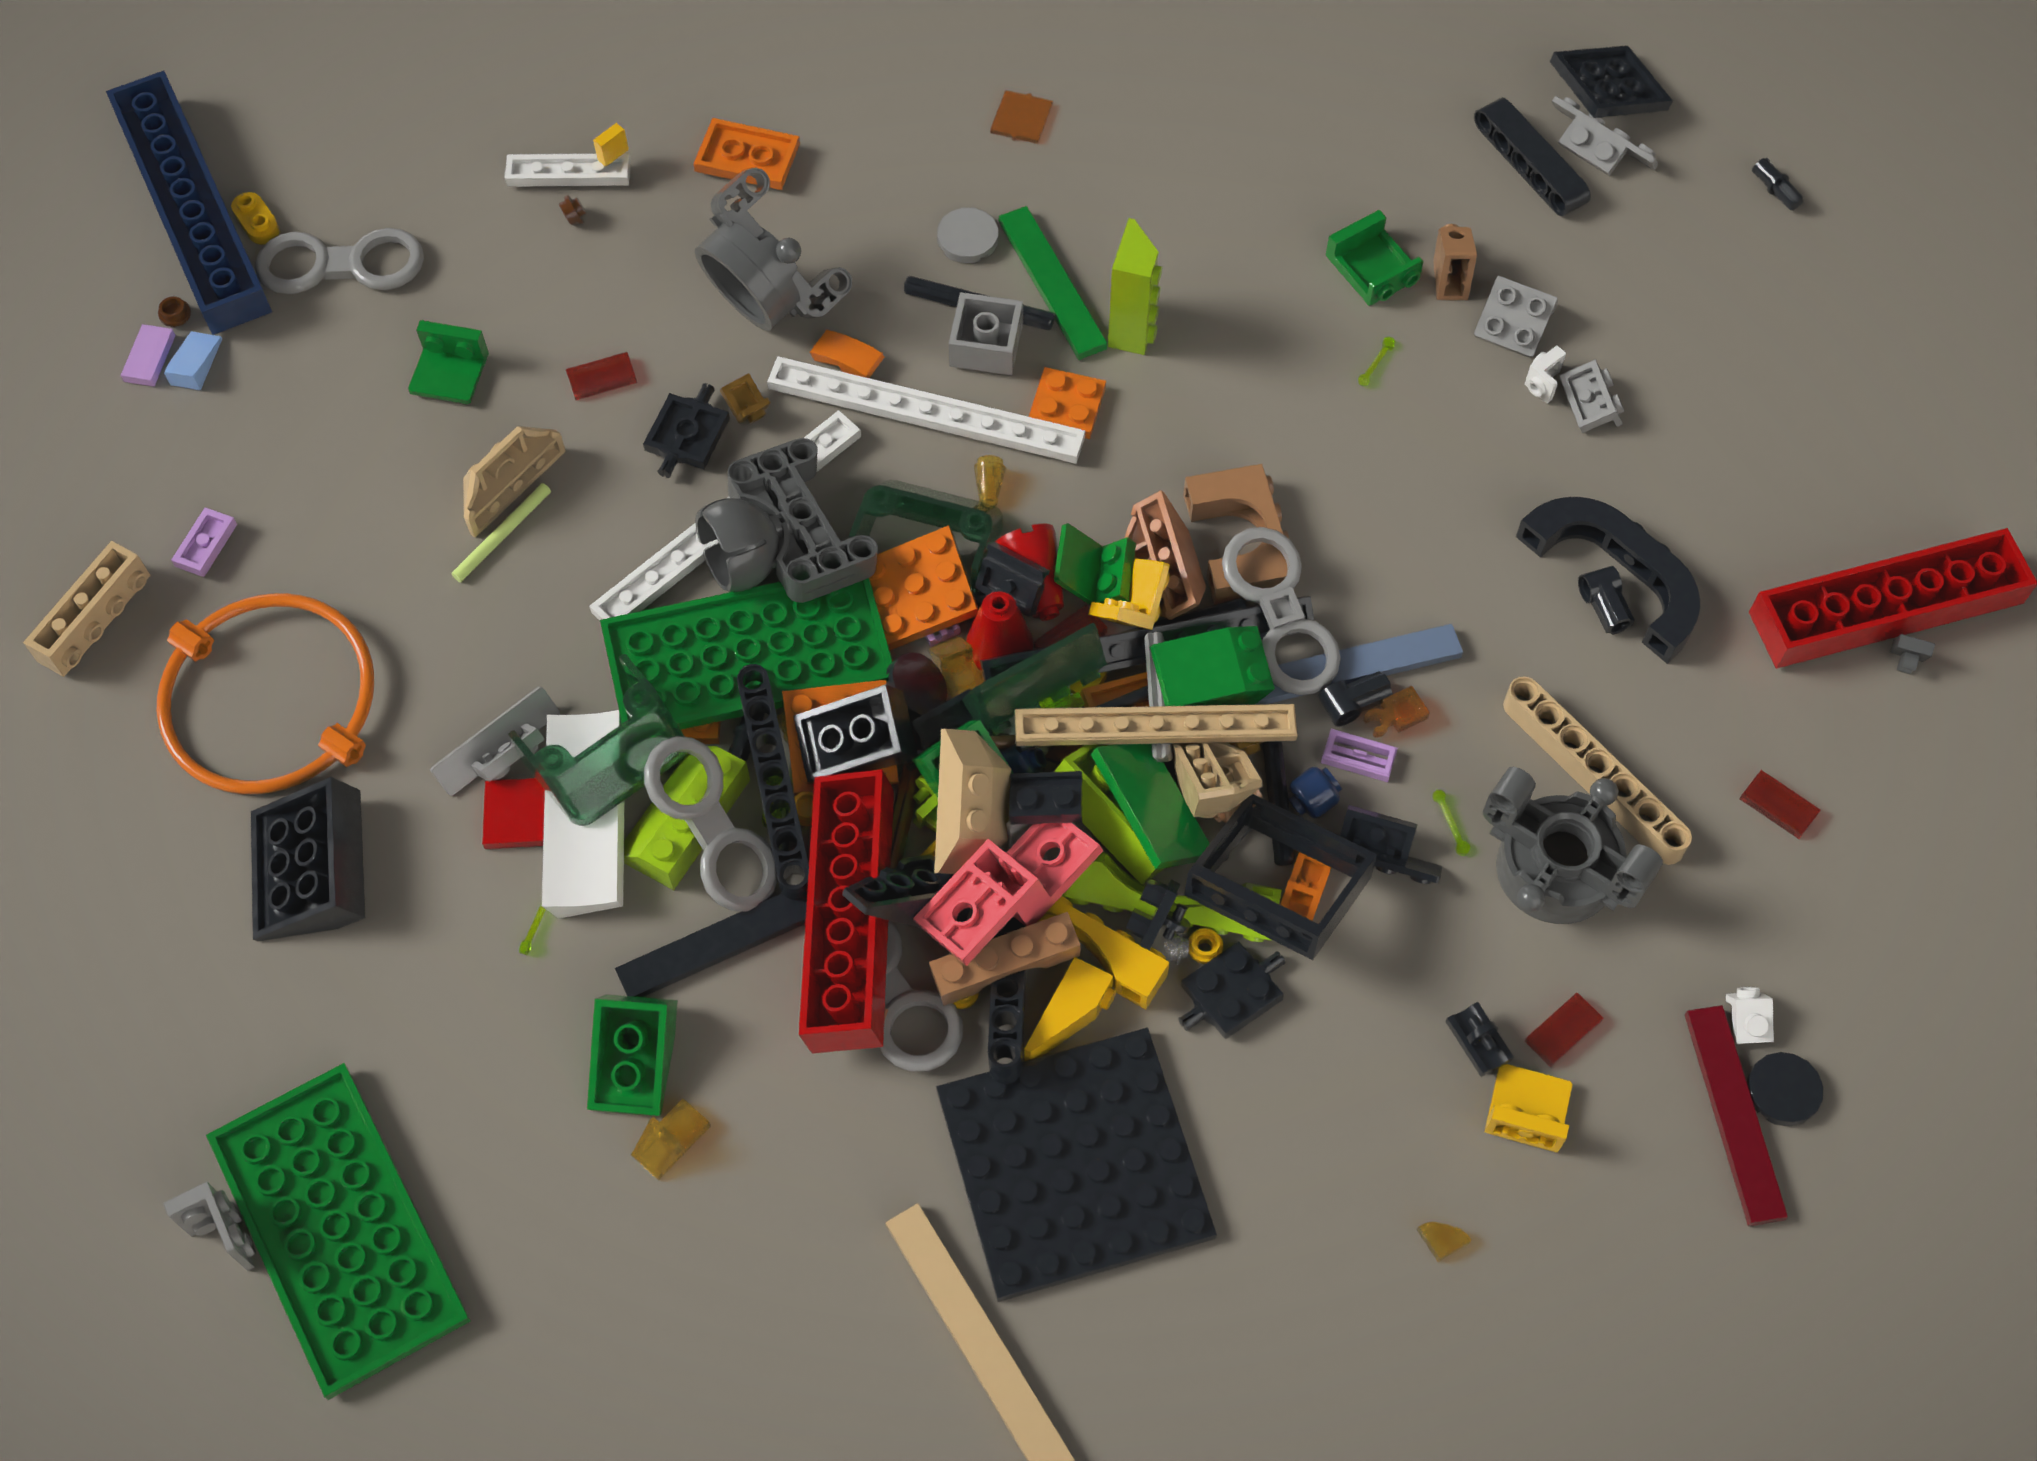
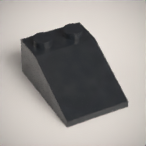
(856, 733)

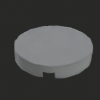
(967, 235)

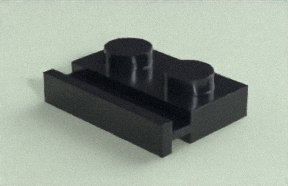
(1013, 574)
(1046, 797)

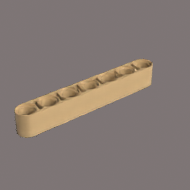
(1592, 753)

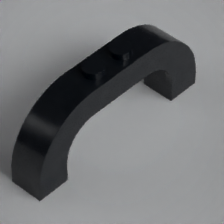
(1634, 550)

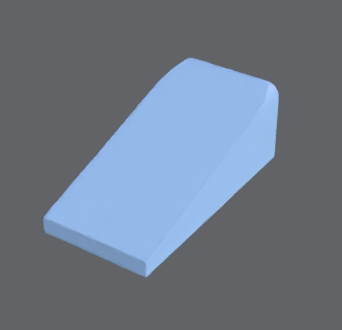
(193, 360)

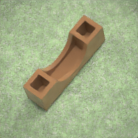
(1026, 948)

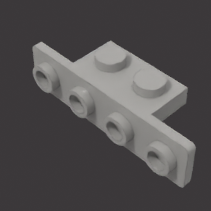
(1596, 143)
(491, 749)

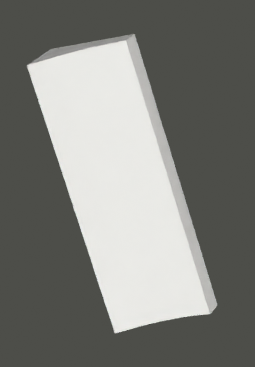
(581, 862)

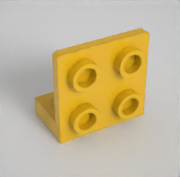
(1146, 589)
(1529, 1108)

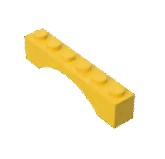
(1135, 969)

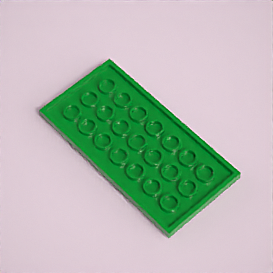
(701, 645)
(337, 1231)

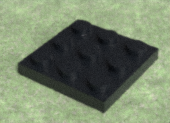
(1611, 81)

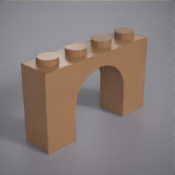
(1243, 494)

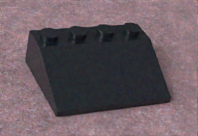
(307, 862)

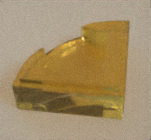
(1443, 1239)

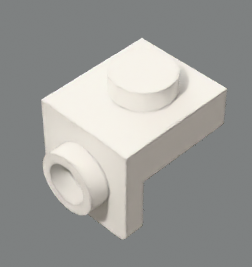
(1541, 373)
(1751, 1015)

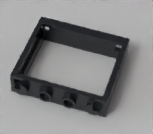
(1260, 912)

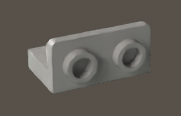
(1590, 396)

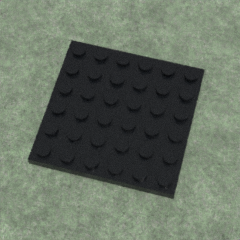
(1075, 1165)

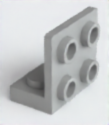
(1515, 316)
(206, 1209)

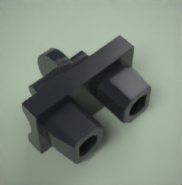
(1148, 926)
(1479, 1039)

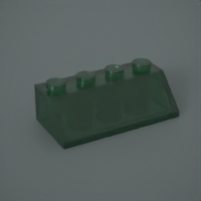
(1038, 679)

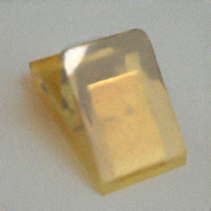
(956, 665)
(669, 1139)

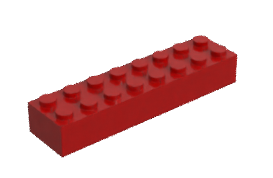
(1892, 597)
(843, 946)

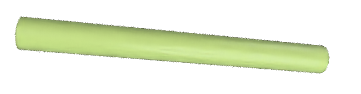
(501, 532)

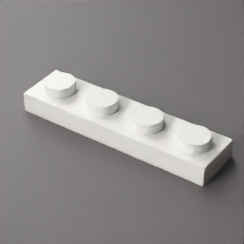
(565, 170)

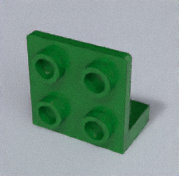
(449, 362)
(1093, 569)

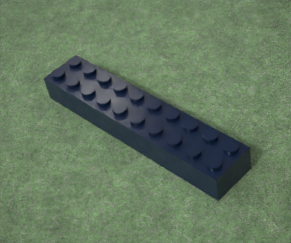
(189, 203)

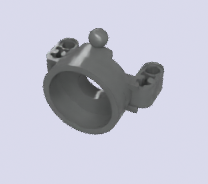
(755, 268)
(1558, 891)

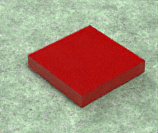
(513, 813)

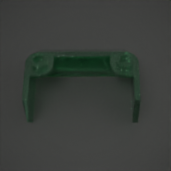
(972, 518)
(613, 765)

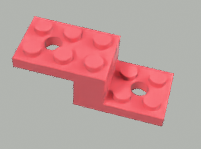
(1006, 886)

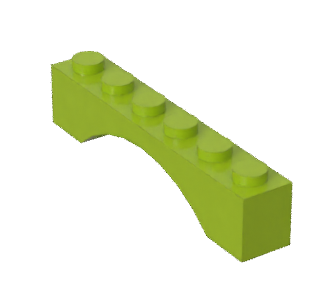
(1117, 891)

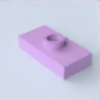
(204, 542)

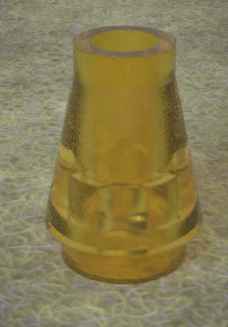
(989, 478)

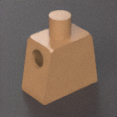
(1456, 248)

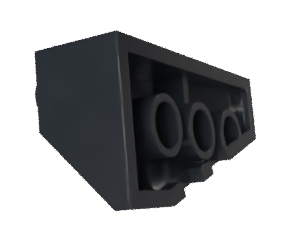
(900, 891)

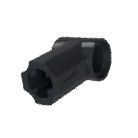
(1604, 591)
(1347, 701)

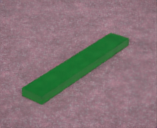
(1052, 283)

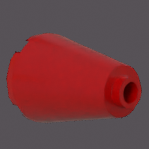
(1042, 549)
(998, 629)

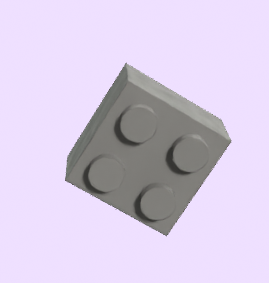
(986, 333)

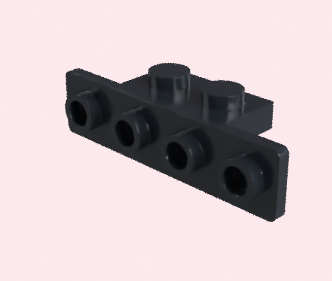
(1391, 842)

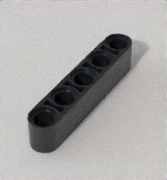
(1532, 156)
(1007, 1012)

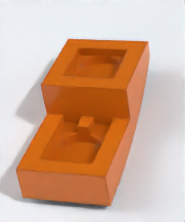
(847, 353)
(1305, 886)

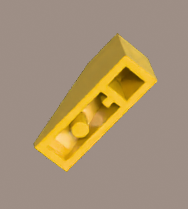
(1072, 1007)

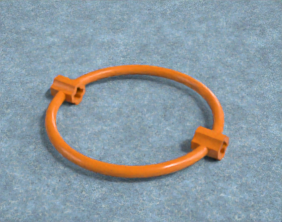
(336, 741)

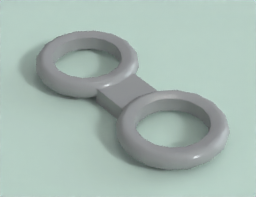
(339, 261)
(1281, 609)
(710, 823)
(901, 997)

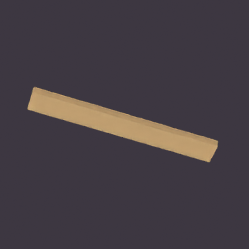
(1155, 724)
(977, 1337)

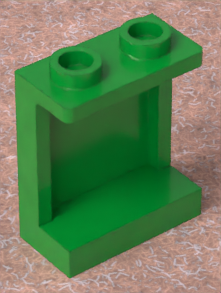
(1372, 259)

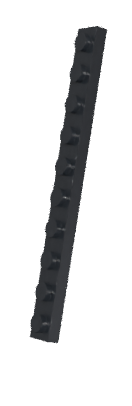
(1128, 647)

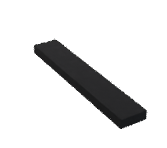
(711, 945)

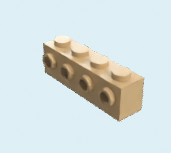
(87, 609)

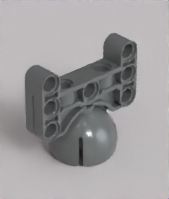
(779, 526)

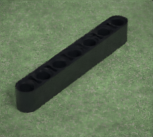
(770, 765)

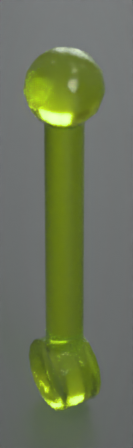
(1387, 345)
(1462, 847)
(526, 944)

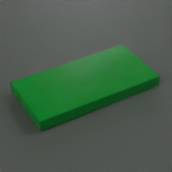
(1151, 804)

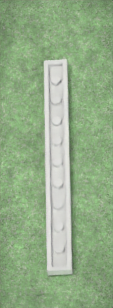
(926, 409)
(686, 551)

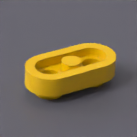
(255, 217)

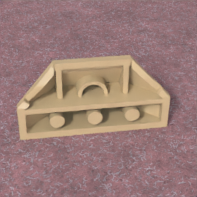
(507, 473)
(1213, 776)
(970, 799)

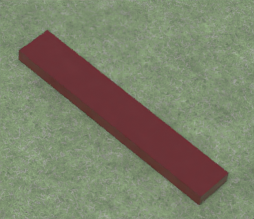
(1736, 1116)

